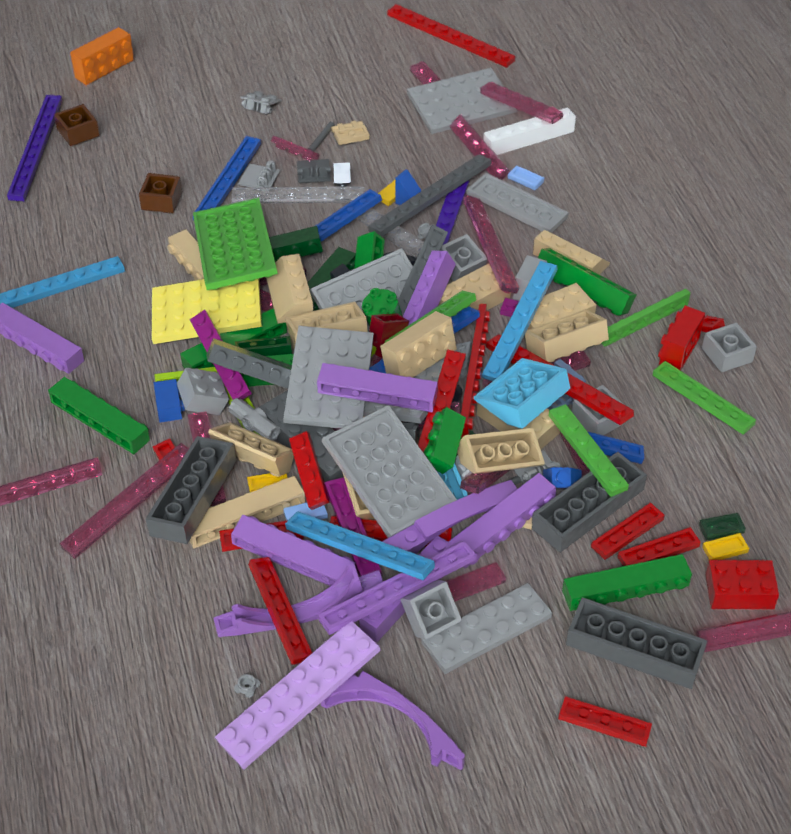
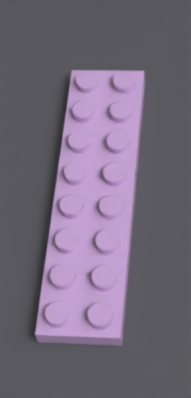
(297, 694)

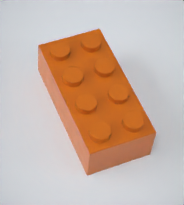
(102, 56)

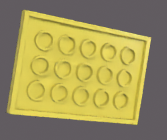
(228, 307)

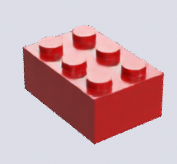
(681, 337)
(741, 584)

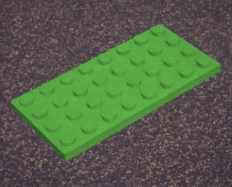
(234, 244)

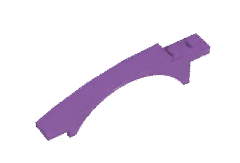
(433, 524)
(252, 620)
(371, 689)

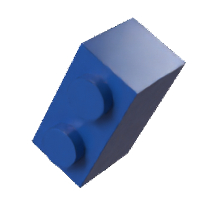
(167, 400)

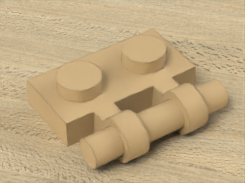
(350, 132)

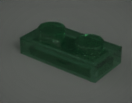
(722, 526)

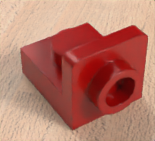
(711, 323)

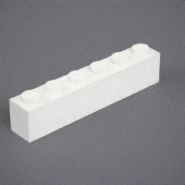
(528, 132)

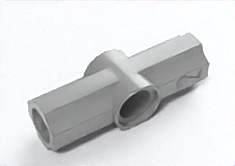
(254, 419)

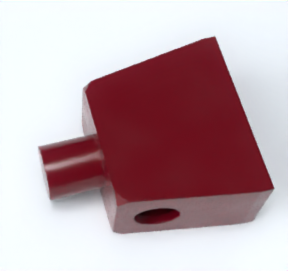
(384, 327)

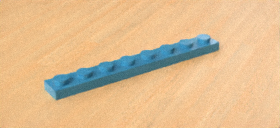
(62, 282)
(520, 321)
(360, 545)

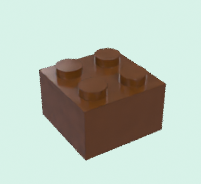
(76, 125)
(160, 193)

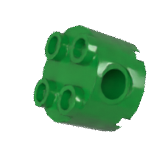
(380, 302)

